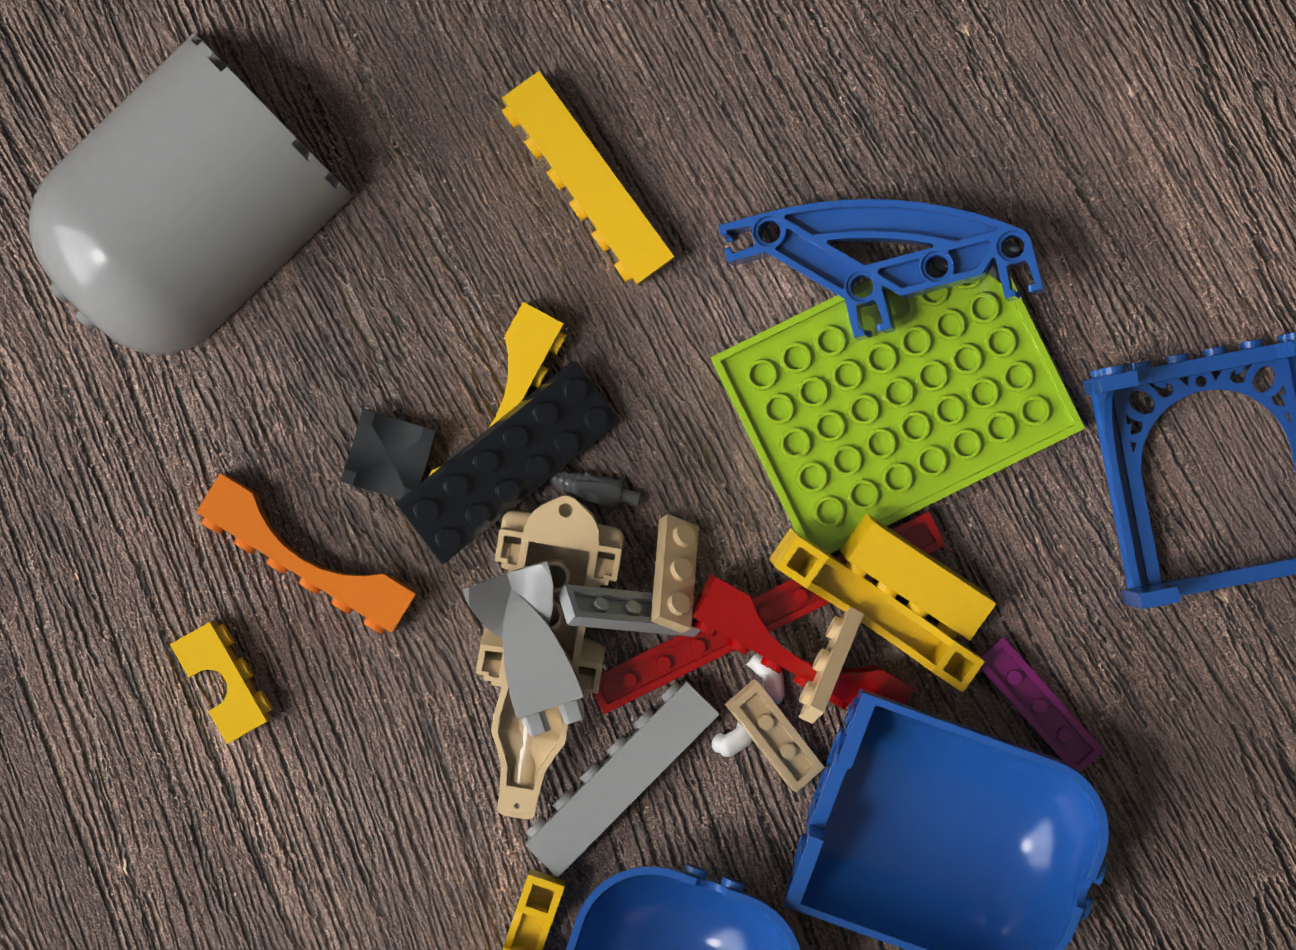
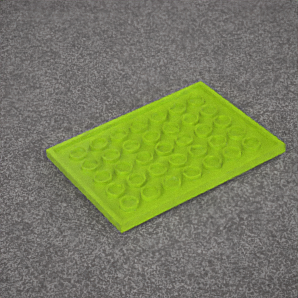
(898, 413)

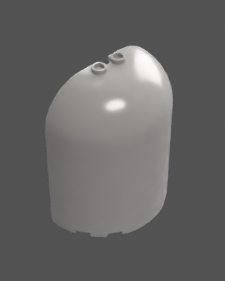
(178, 206)

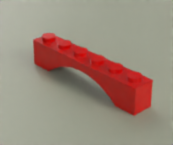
(733, 614)

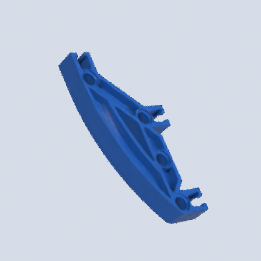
(961, 237)

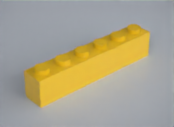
(587, 178)

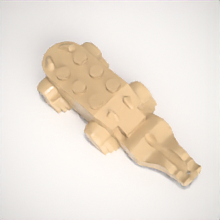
(577, 554)

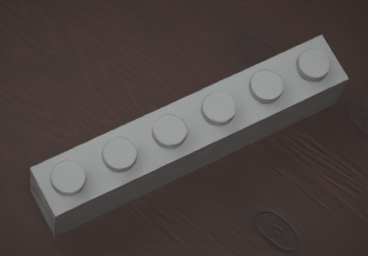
(621, 777)

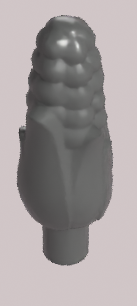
(596, 489)

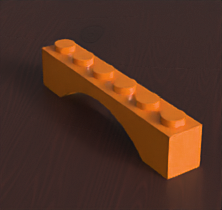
(240, 512)

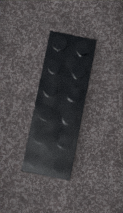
(507, 462)

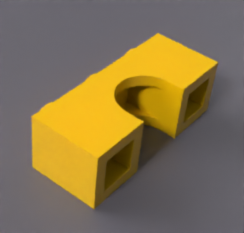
(210, 650)
(534, 912)

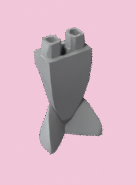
(536, 664)

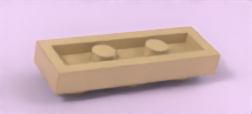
(674, 573)
(829, 664)
(774, 735)

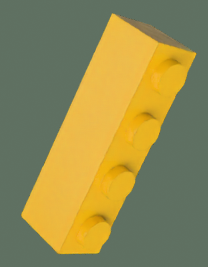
(916, 577)

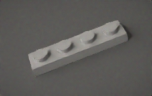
(612, 610)

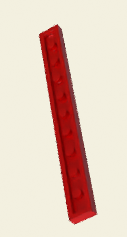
(775, 609)

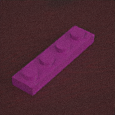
(1039, 705)

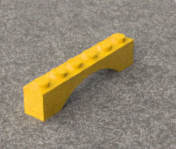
(528, 346)
(882, 614)

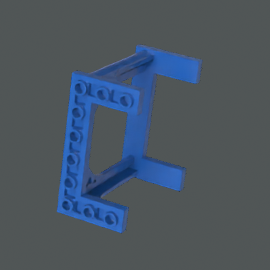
(1110, 402)

